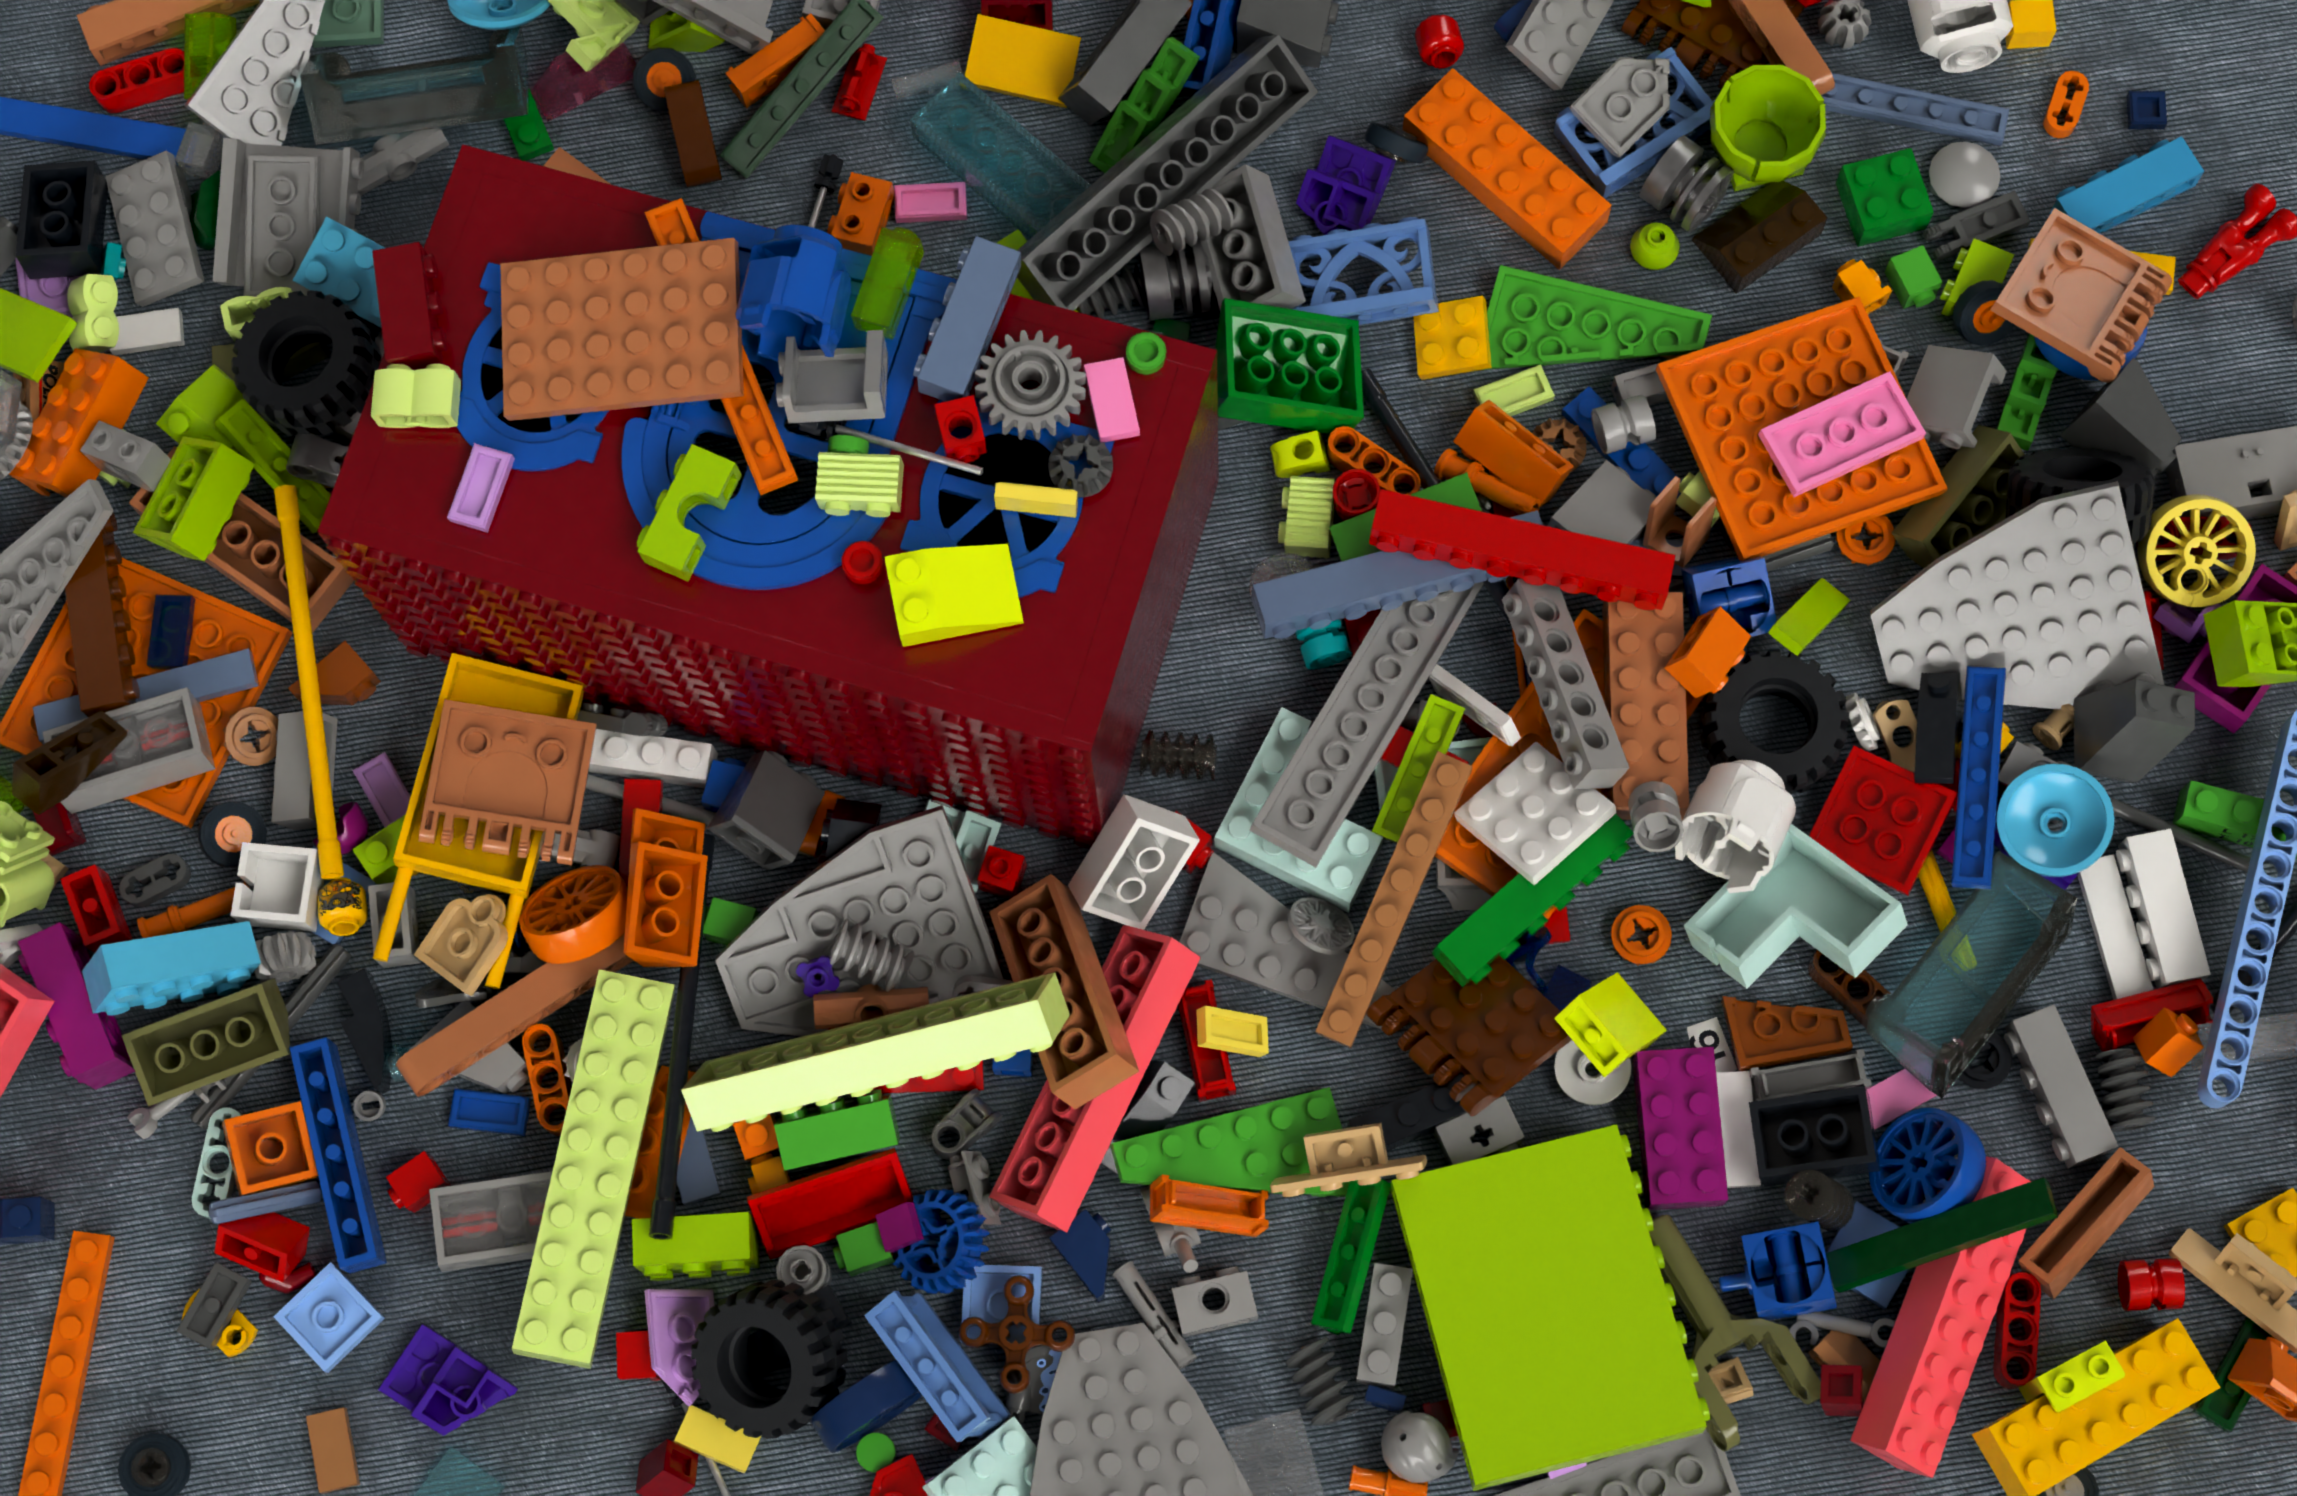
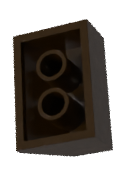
(1761, 233)

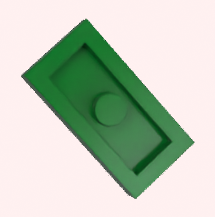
(529, 133)

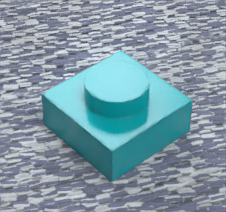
(112, 262)

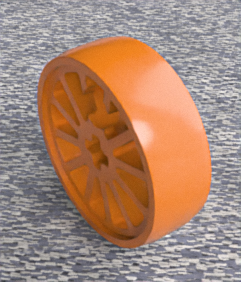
(575, 914)

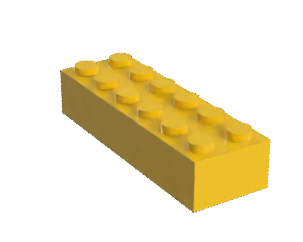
(2041, 1447)

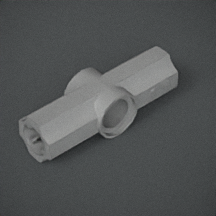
(397, 156)

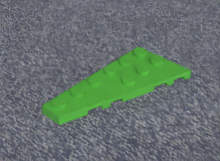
(1565, 322)
(1235, 1148)

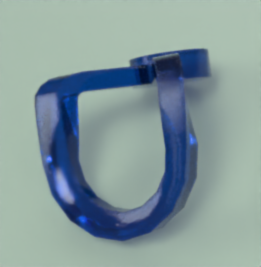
(1533, 943)

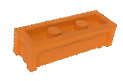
(772, 63)
(1208, 1207)

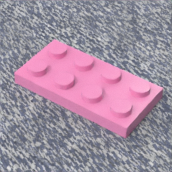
(1841, 434)

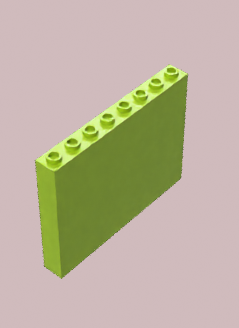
(1548, 1307)

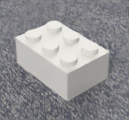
(1133, 862)

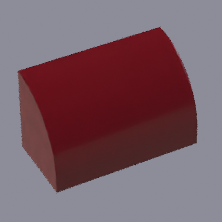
(1027, 12)

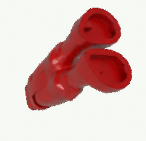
(2230, 251)

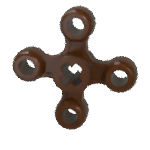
(1034, 1334)

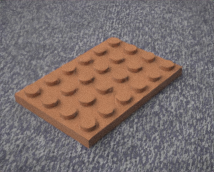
(621, 329)

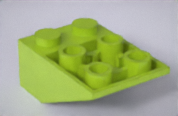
(2253, 643)

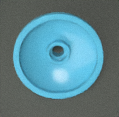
(497, 13)
(2061, 795)

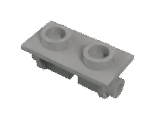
(971, 1173)

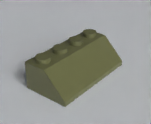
(1969, 506)
(209, 1042)

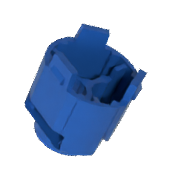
(795, 290)

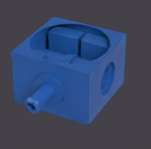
(1737, 587)
(1785, 1272)

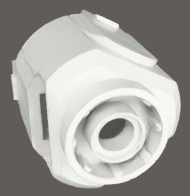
(1961, 32)
(1737, 823)

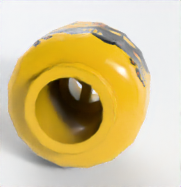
(342, 906)

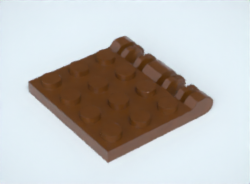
(1702, 31)
(1484, 1030)

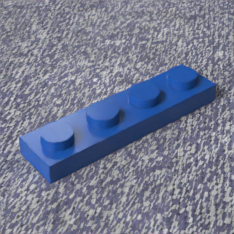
(1637, 460)

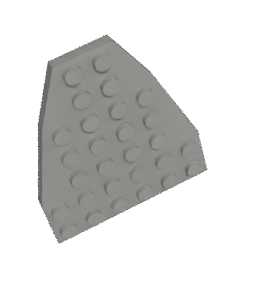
(2036, 594)
(891, 880)
(1127, 1424)

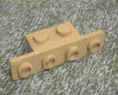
(1344, 1157)
(2245, 1280)

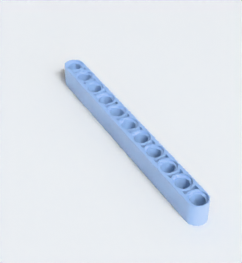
(2252, 921)

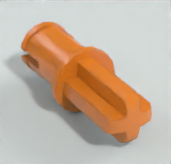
(1384, 1483)

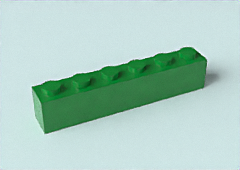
(1522, 906)

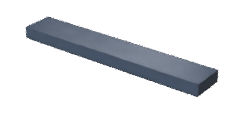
(1917, 109)
(204, 679)

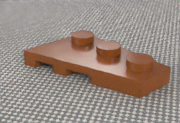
(1783, 1034)

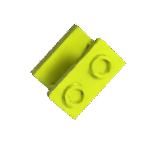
(1610, 1023)
(2076, 1378)

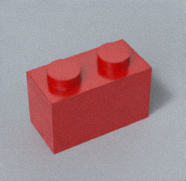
(95, 907)
(264, 1244)

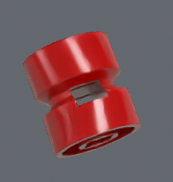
(1355, 493)
(2151, 1284)

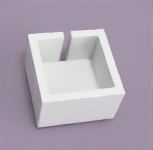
(284, 887)

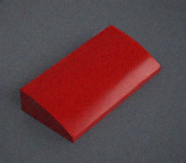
(829, 1202)

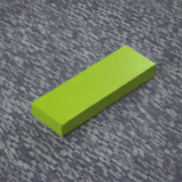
(1809, 616)

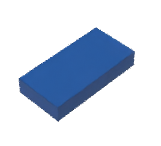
(489, 1112)

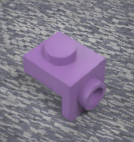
(2183, 620)

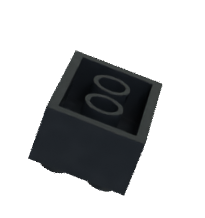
(62, 219)
(1814, 1132)

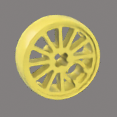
(2195, 595)

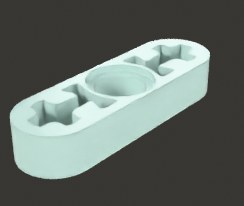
(204, 1189)

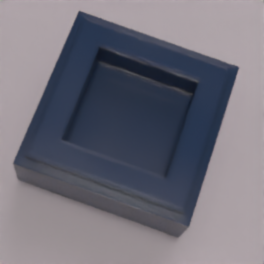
(2146, 110)
(1384, 1399)

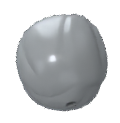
(1417, 1447)

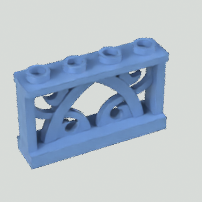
(1647, 154)
(1347, 245)
(937, 1365)

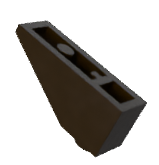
(64, 762)

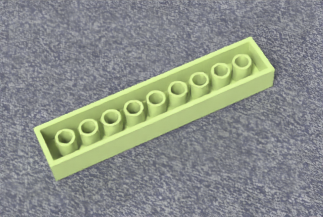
(877, 1053)
(593, 1170)

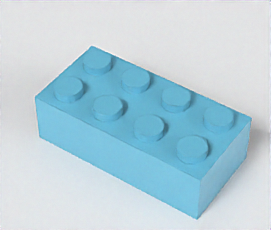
(344, 267)
(170, 968)

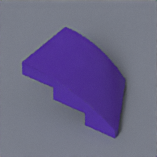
(1345, 186)
(443, 1382)

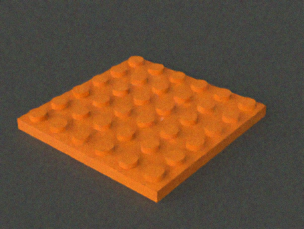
(1763, 377)
(216, 631)

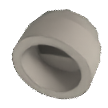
(372, 1113)

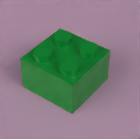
(1884, 197)

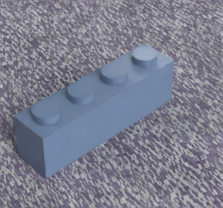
(968, 320)

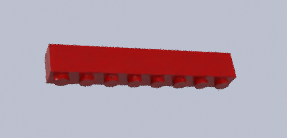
(1522, 550)

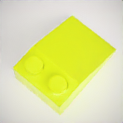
(952, 592)

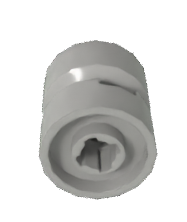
(1623, 424)
(1655, 816)
(805, 1268)

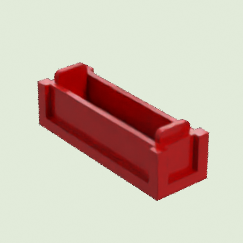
(2121, 1019)
(1209, 1066)

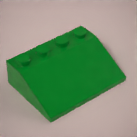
(1288, 367)

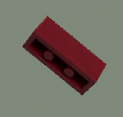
(409, 306)

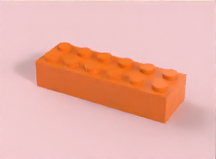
(1507, 169)

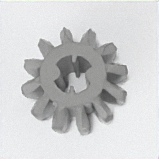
(285, 956)

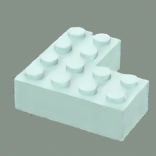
(1347, 857)
(1802, 896)

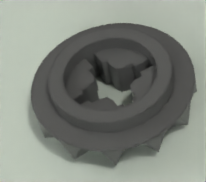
(1090, 480)

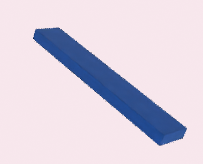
(87, 129)
(1978, 778)

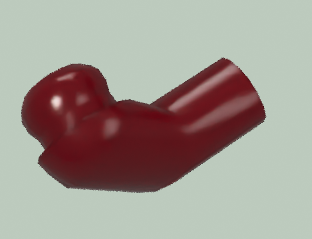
(297, 1279)

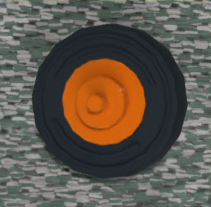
(659, 70)
(1973, 314)
(226, 828)

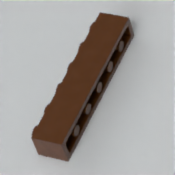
(101, 628)

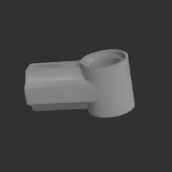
(593, 848)

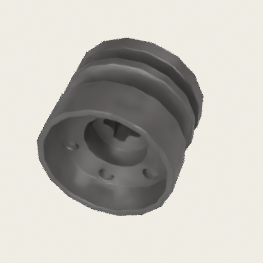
(1687, 184)
(1175, 279)

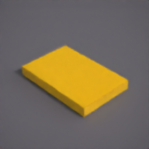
(1021, 60)

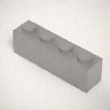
(2060, 1087)

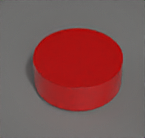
(862, 562)

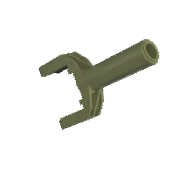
(1721, 1331)

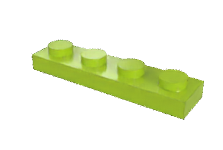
(270, 455)
(1432, 734)

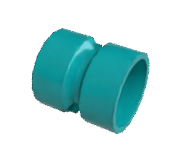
(1323, 646)

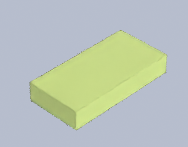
(1518, 391)

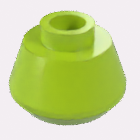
(1654, 246)

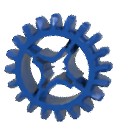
(951, 1246)

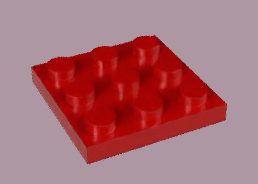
(1882, 819)

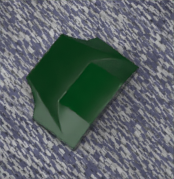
(204, 212)

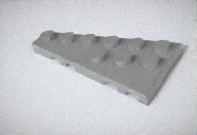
(259, 73)
(42, 564)
(1248, 938)

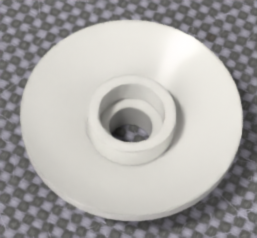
(1586, 1089)

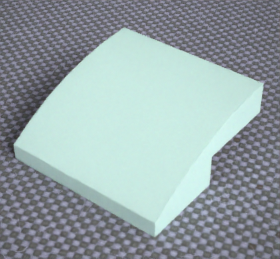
(973, 837)

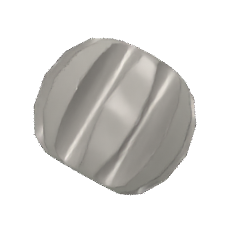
(1844, 22)

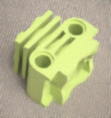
(23, 875)

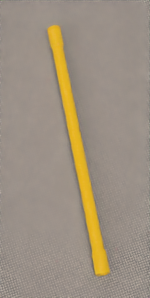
(328, 844)

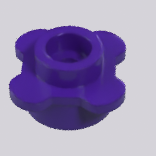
(822, 966)

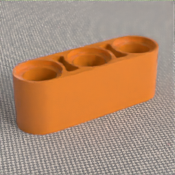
(1365, 452)
(538, 1065)

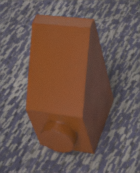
(342, 678)

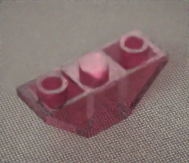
(569, 85)

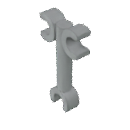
(147, 1119)
(1840, 1324)

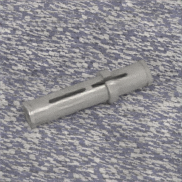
(1154, 1315)

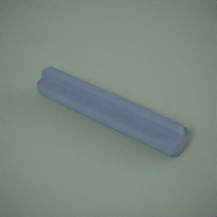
(264, 1202)

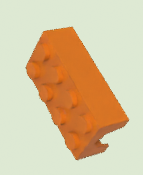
(88, 390)

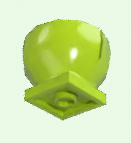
(1767, 124)

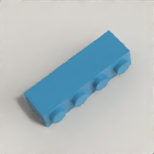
(2132, 187)

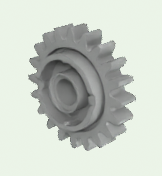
(1035, 408)

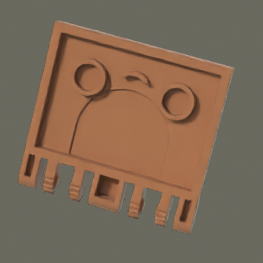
(2080, 295)
(510, 774)

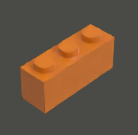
(1512, 452)

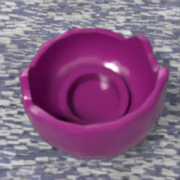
(351, 827)

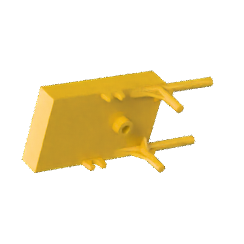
(493, 686)

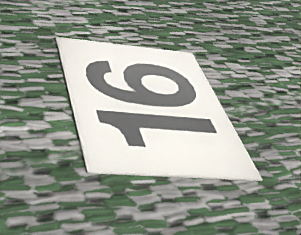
(1711, 1035)

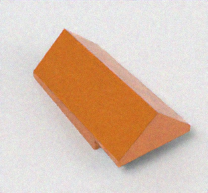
(665, 890)

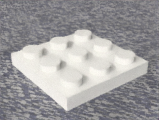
(1534, 813)

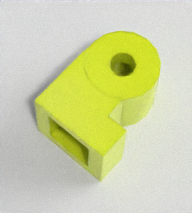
(1300, 455)

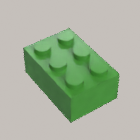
(837, 1130)

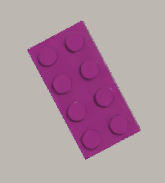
(2234, 705)
(89, 1041)
(1679, 1128)

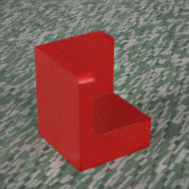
(634, 1356)

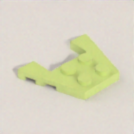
(599, 25)

